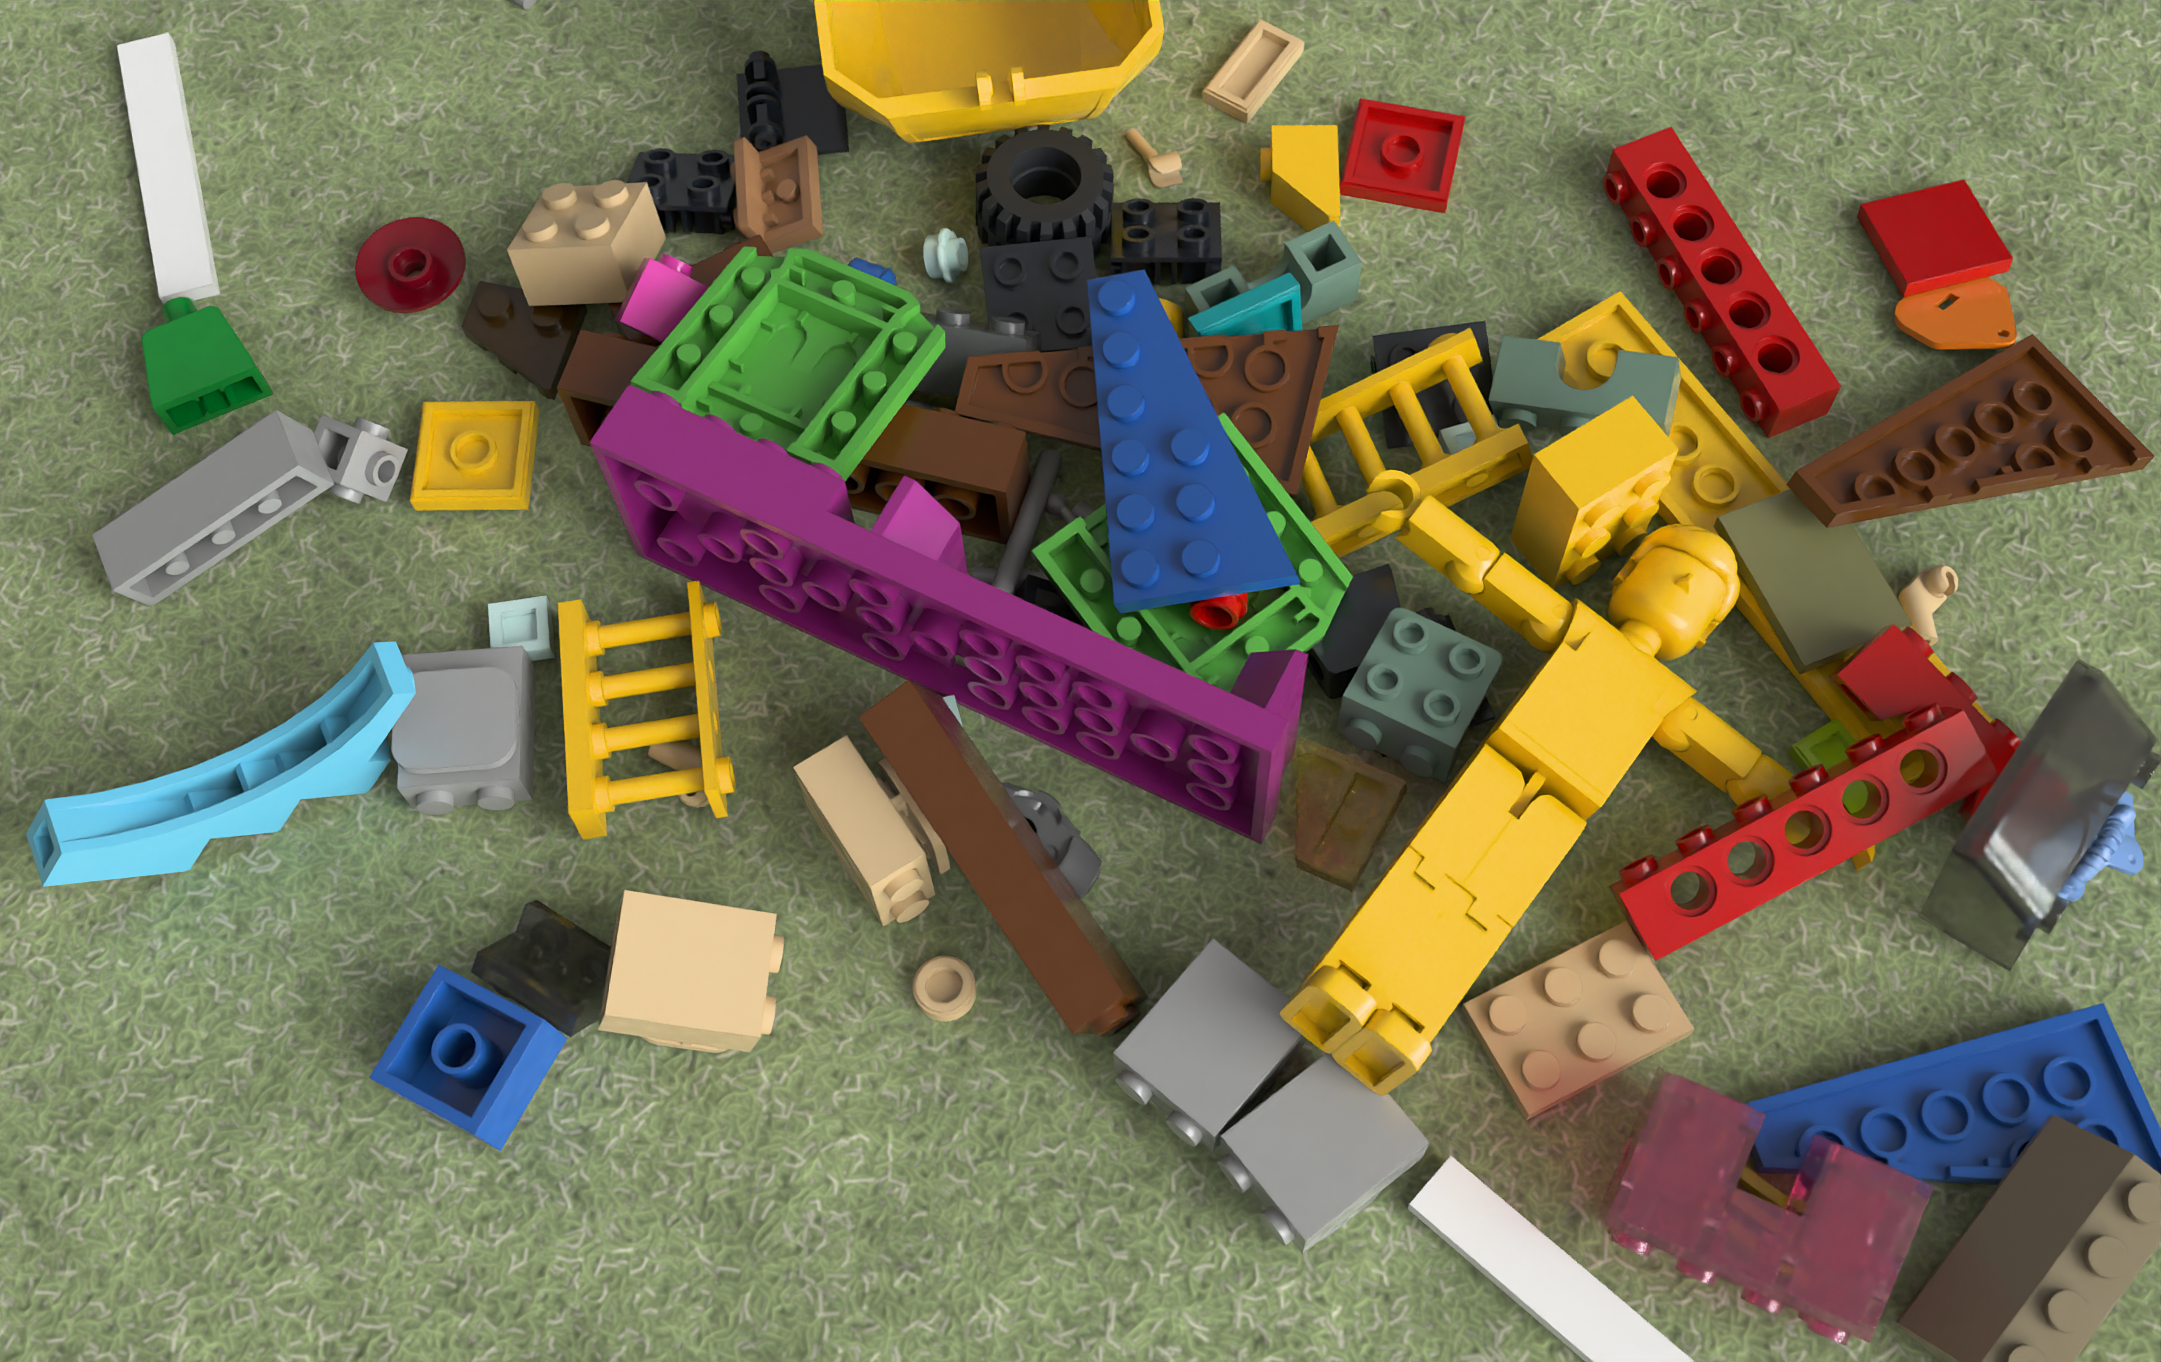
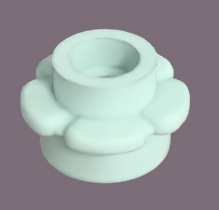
(945, 255)

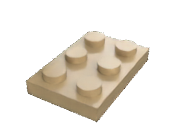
(1576, 1020)

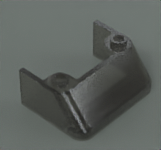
(2041, 818)

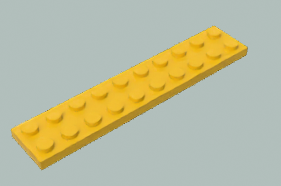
(1710, 476)

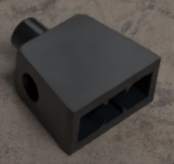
(1353, 629)

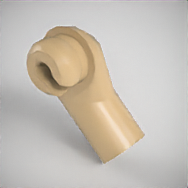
(1924, 595)
(681, 756)

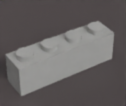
(212, 509)

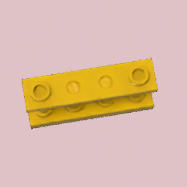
(1446, 477)
(587, 690)

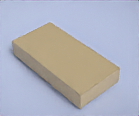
(1253, 71)

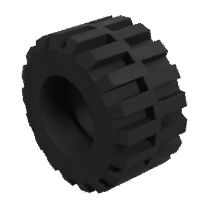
(1043, 165)

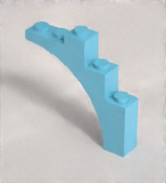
(166, 822)

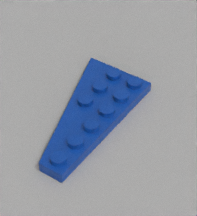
(1173, 485)
(1970, 1104)

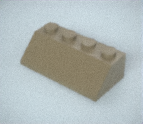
(2042, 1254)

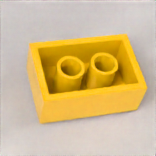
(1593, 494)

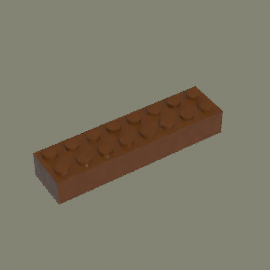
(963, 463)

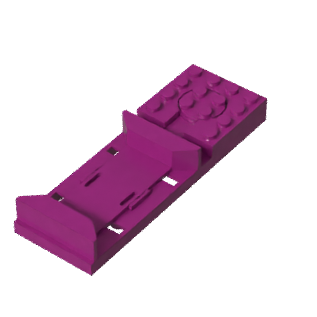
(902, 599)

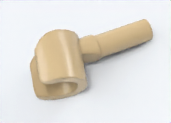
(1161, 168)

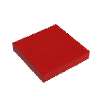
(1402, 155)
(1934, 238)

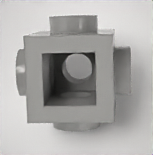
(359, 458)

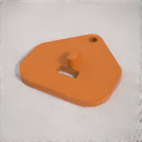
(1972, 322)

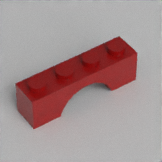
(1896, 678)

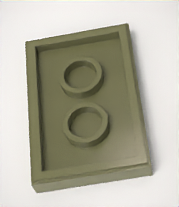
(1810, 579)

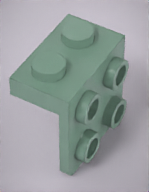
(1417, 693)

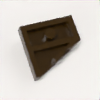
(524, 337)

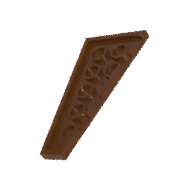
(1984, 435)

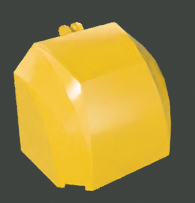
(982, 63)

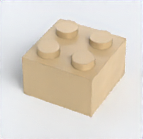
(585, 243)

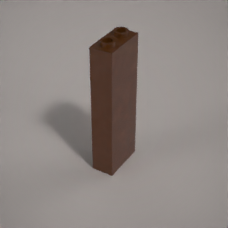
(1005, 861)

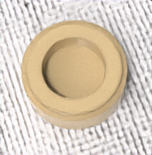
(944, 988)

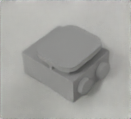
(467, 730)
(1208, 1047)
(1319, 1152)

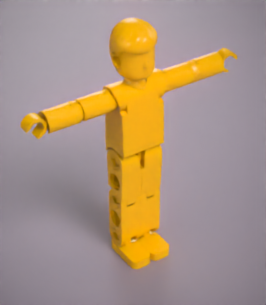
(1529, 782)

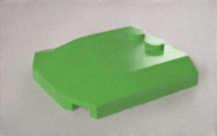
(798, 355)
(1275, 619)

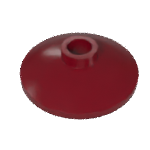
(408, 247)

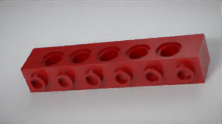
(1673, 201)
(1952, 770)

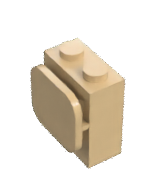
(873, 829)
(690, 973)

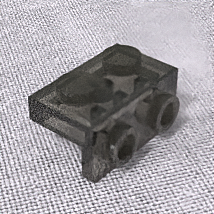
(548, 968)

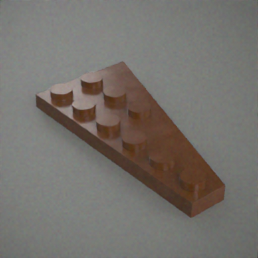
(1260, 381)

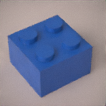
(469, 1057)

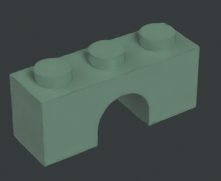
(1318, 261)
(1532, 393)

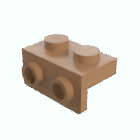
(777, 193)

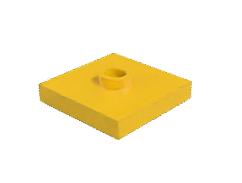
(475, 455)

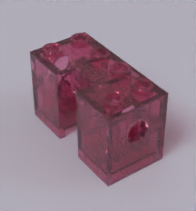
(1821, 1254)

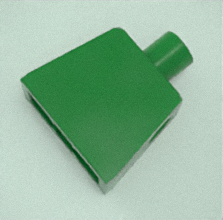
(198, 366)

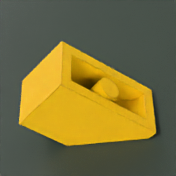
(1303, 173)

